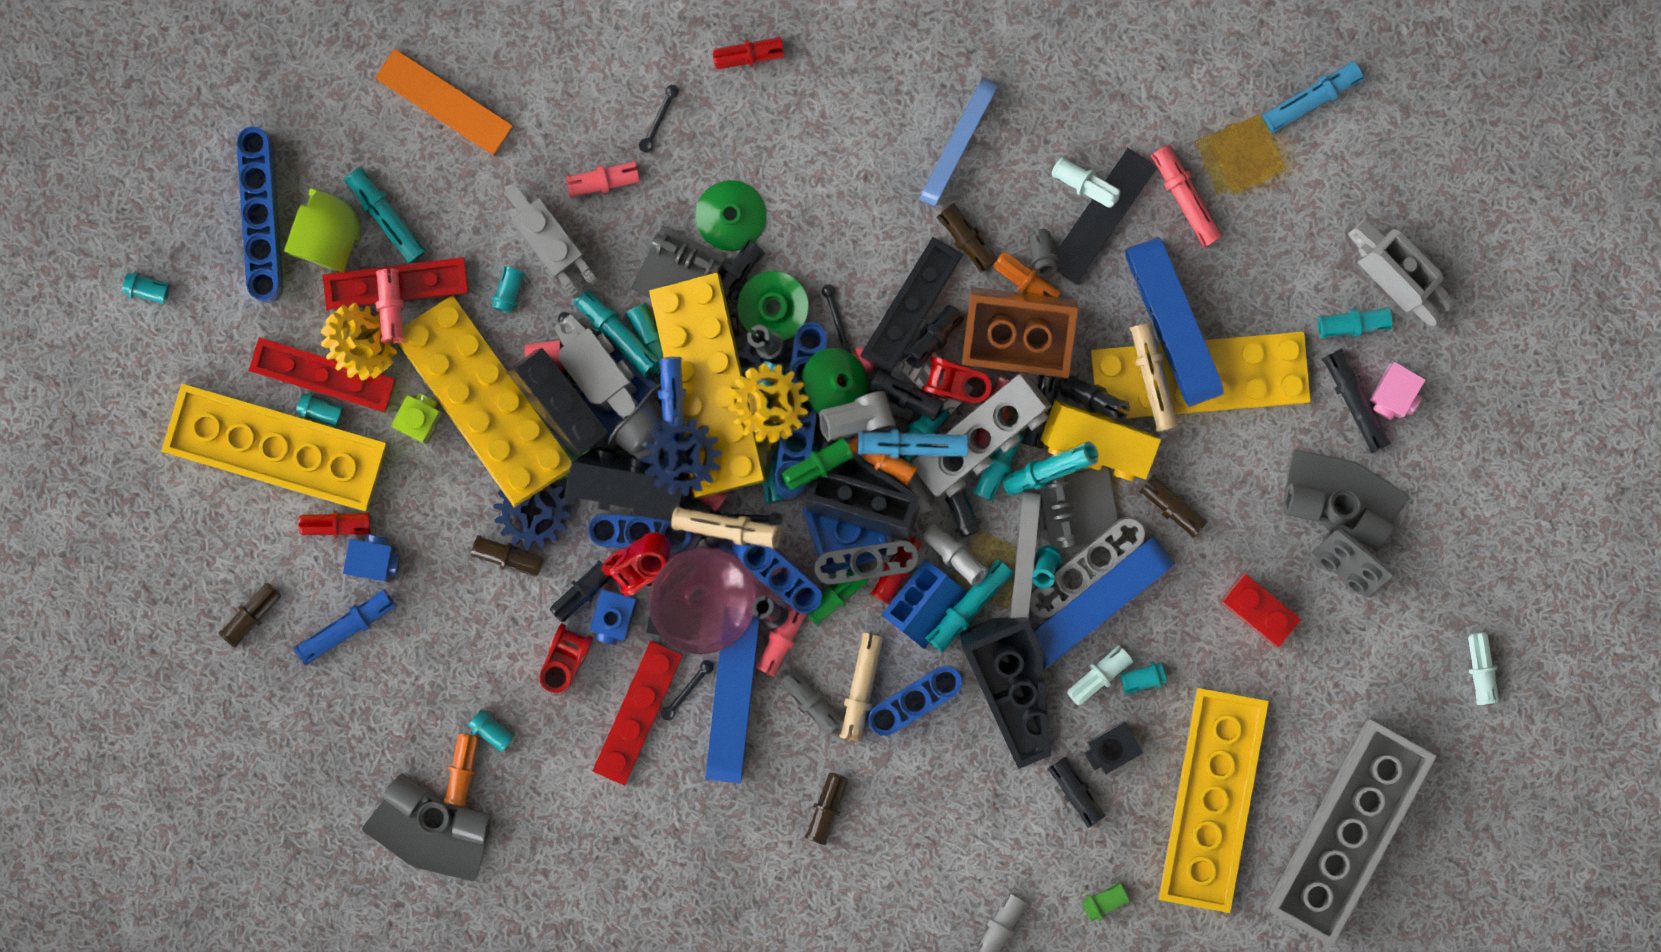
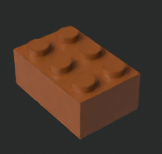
(1019, 332)

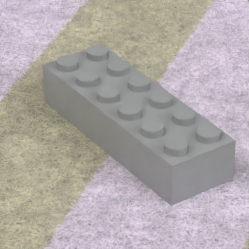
(1350, 832)

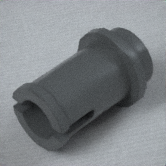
(1044, 259)

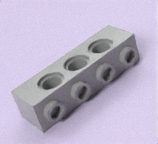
(1018, 393)

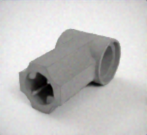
(866, 414)

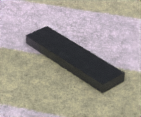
(1099, 221)
(911, 305)

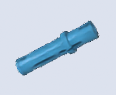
(1319, 93)
(868, 444)

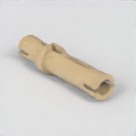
(1143, 334)
(739, 530)
(861, 687)

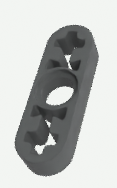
(891, 549)

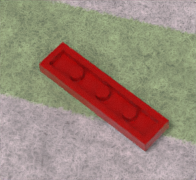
(416, 282)
(319, 375)
(637, 713)

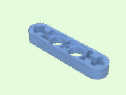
(958, 142)

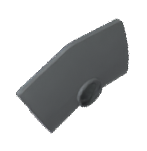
(1323, 481)
(404, 830)

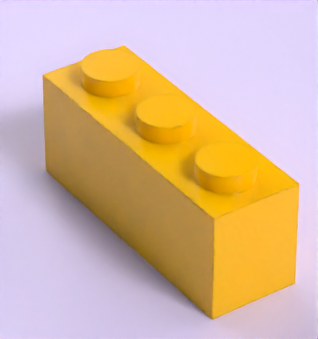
(1118, 444)

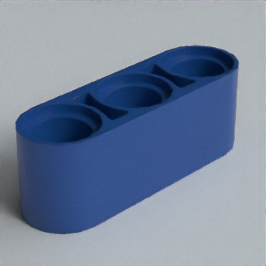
(785, 583)
(932, 695)

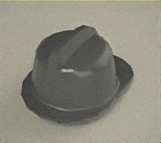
(637, 426)

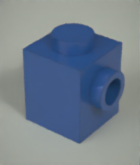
(371, 559)
(612, 617)

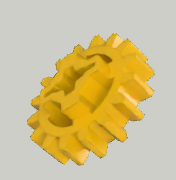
(356, 342)
(780, 410)

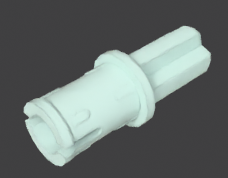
(1086, 182)
(1483, 670)
(1100, 675)

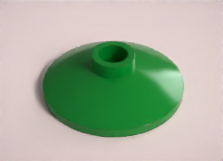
(724, 233)
(773, 287)
(821, 379)

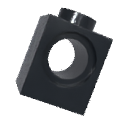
(1129, 748)

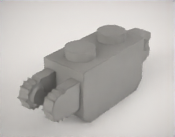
(547, 239)
(1402, 271)
(595, 369)

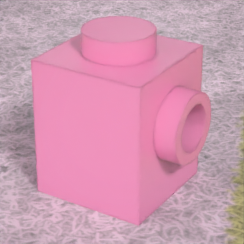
(1397, 392)

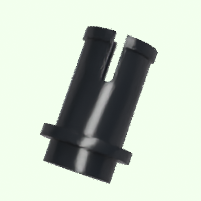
(963, 514)
(772, 612)

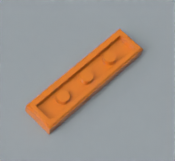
(444, 102)

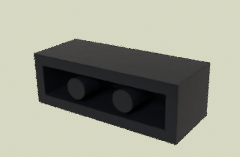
(557, 402)

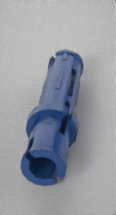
(672, 395)
(338, 631)

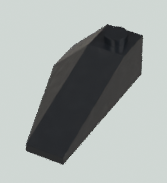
(1011, 676)

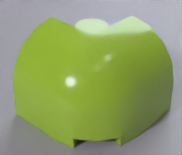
(324, 231)

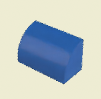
(923, 602)

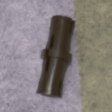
(967, 237)
(1173, 506)

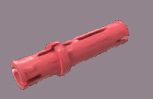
(1183, 190)

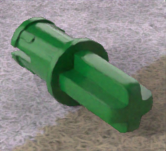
(817, 464)
(835, 597)

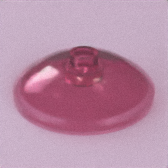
(714, 618)

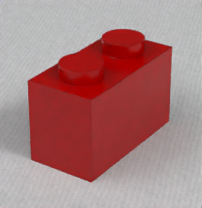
(1260, 610)

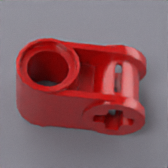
(954, 382)
(634, 565)
(565, 657)

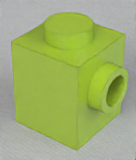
(417, 417)

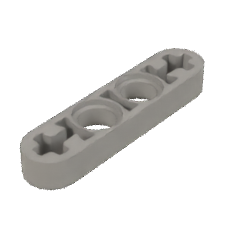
(1025, 555)
(1090, 571)

